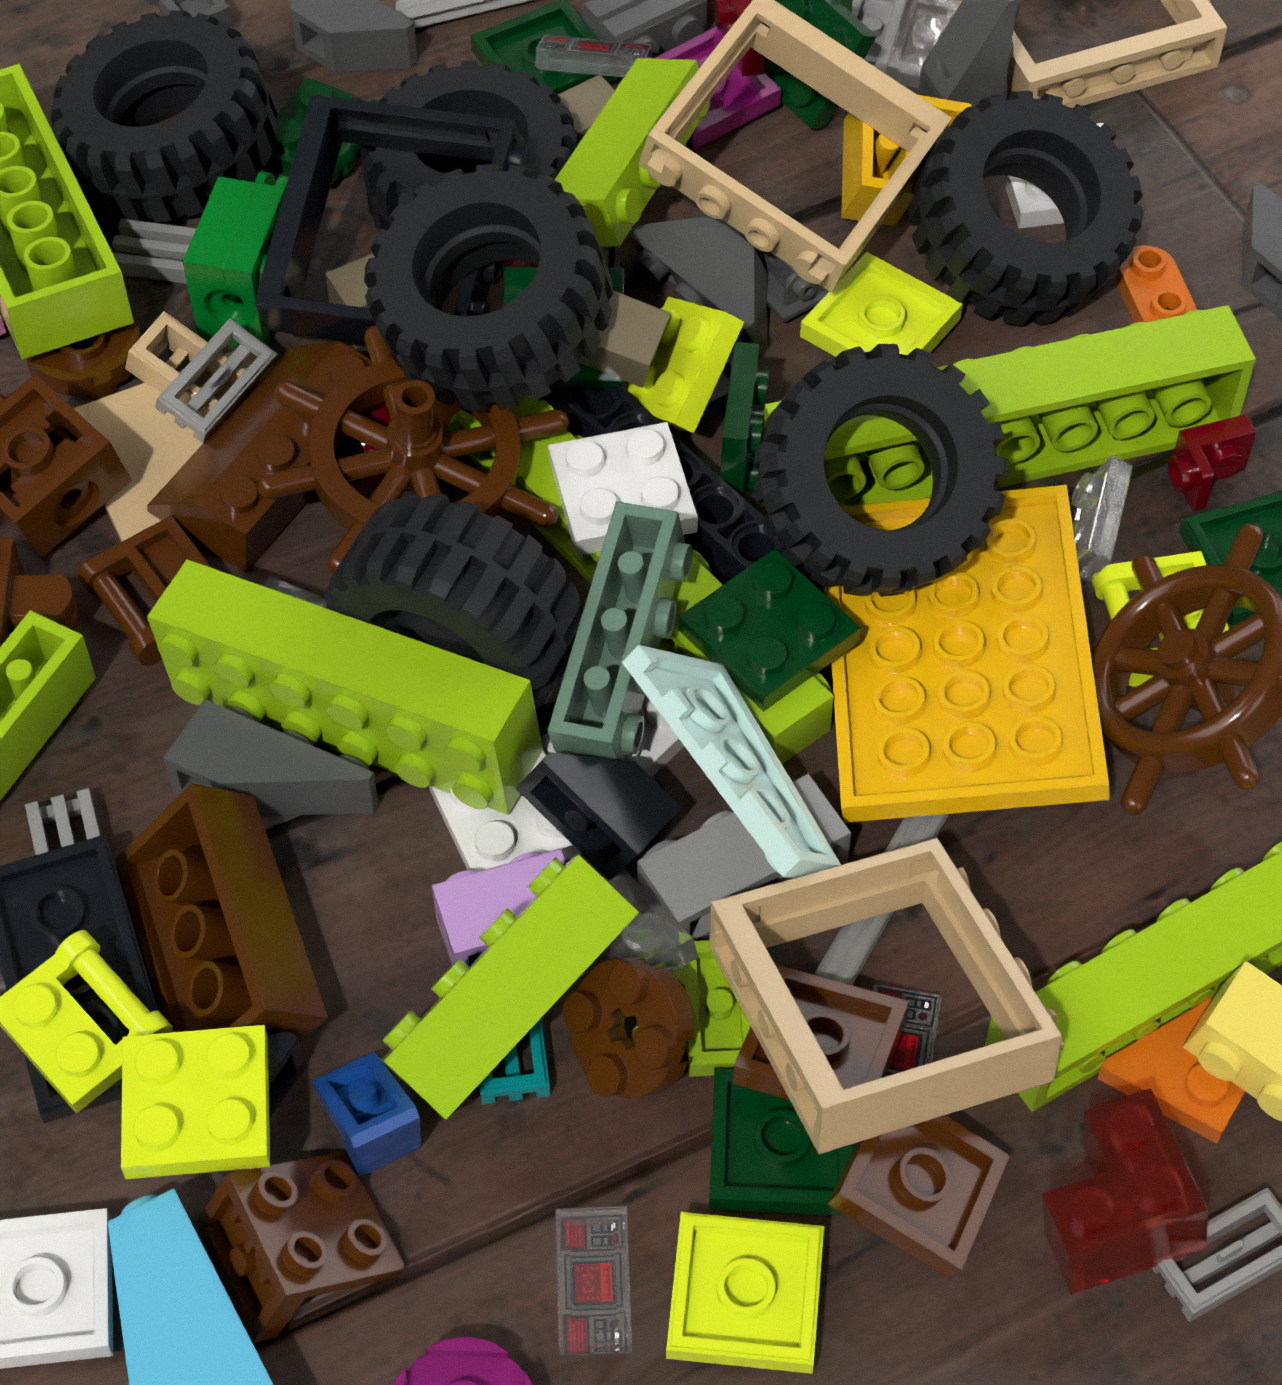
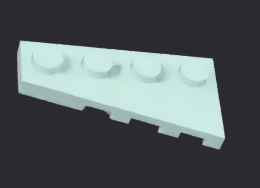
(734, 754)

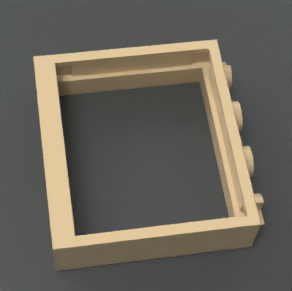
(1126, 63)
(834, 74)
(851, 893)

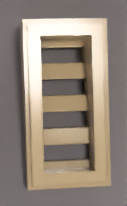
(173, 335)

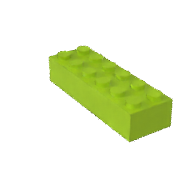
(53, 257)
(349, 685)

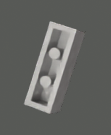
(724, 862)

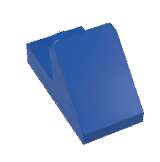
(370, 1113)

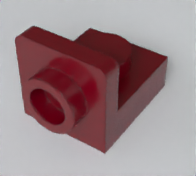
(1209, 453)

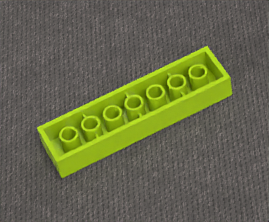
(1065, 405)

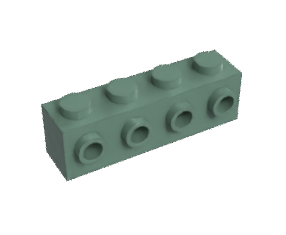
(624, 609)

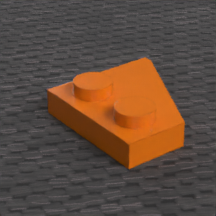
(1176, 1077)

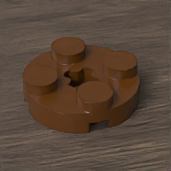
(90, 370)
(598, 1031)

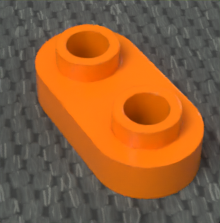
(1151, 283)

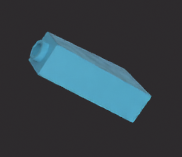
(173, 1302)

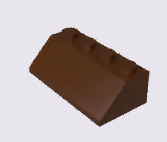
(217, 487)
(218, 919)

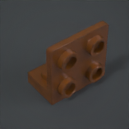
(293, 1237)

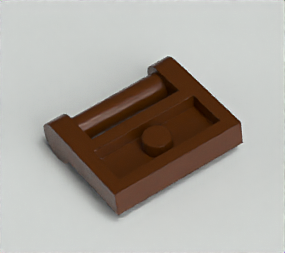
(154, 559)

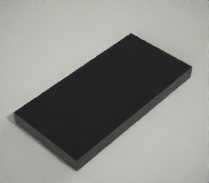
(43, 905)

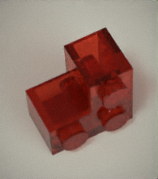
(1135, 1207)

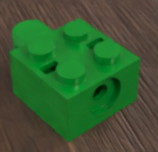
(231, 252)

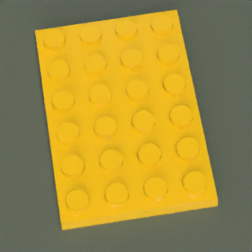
(975, 680)

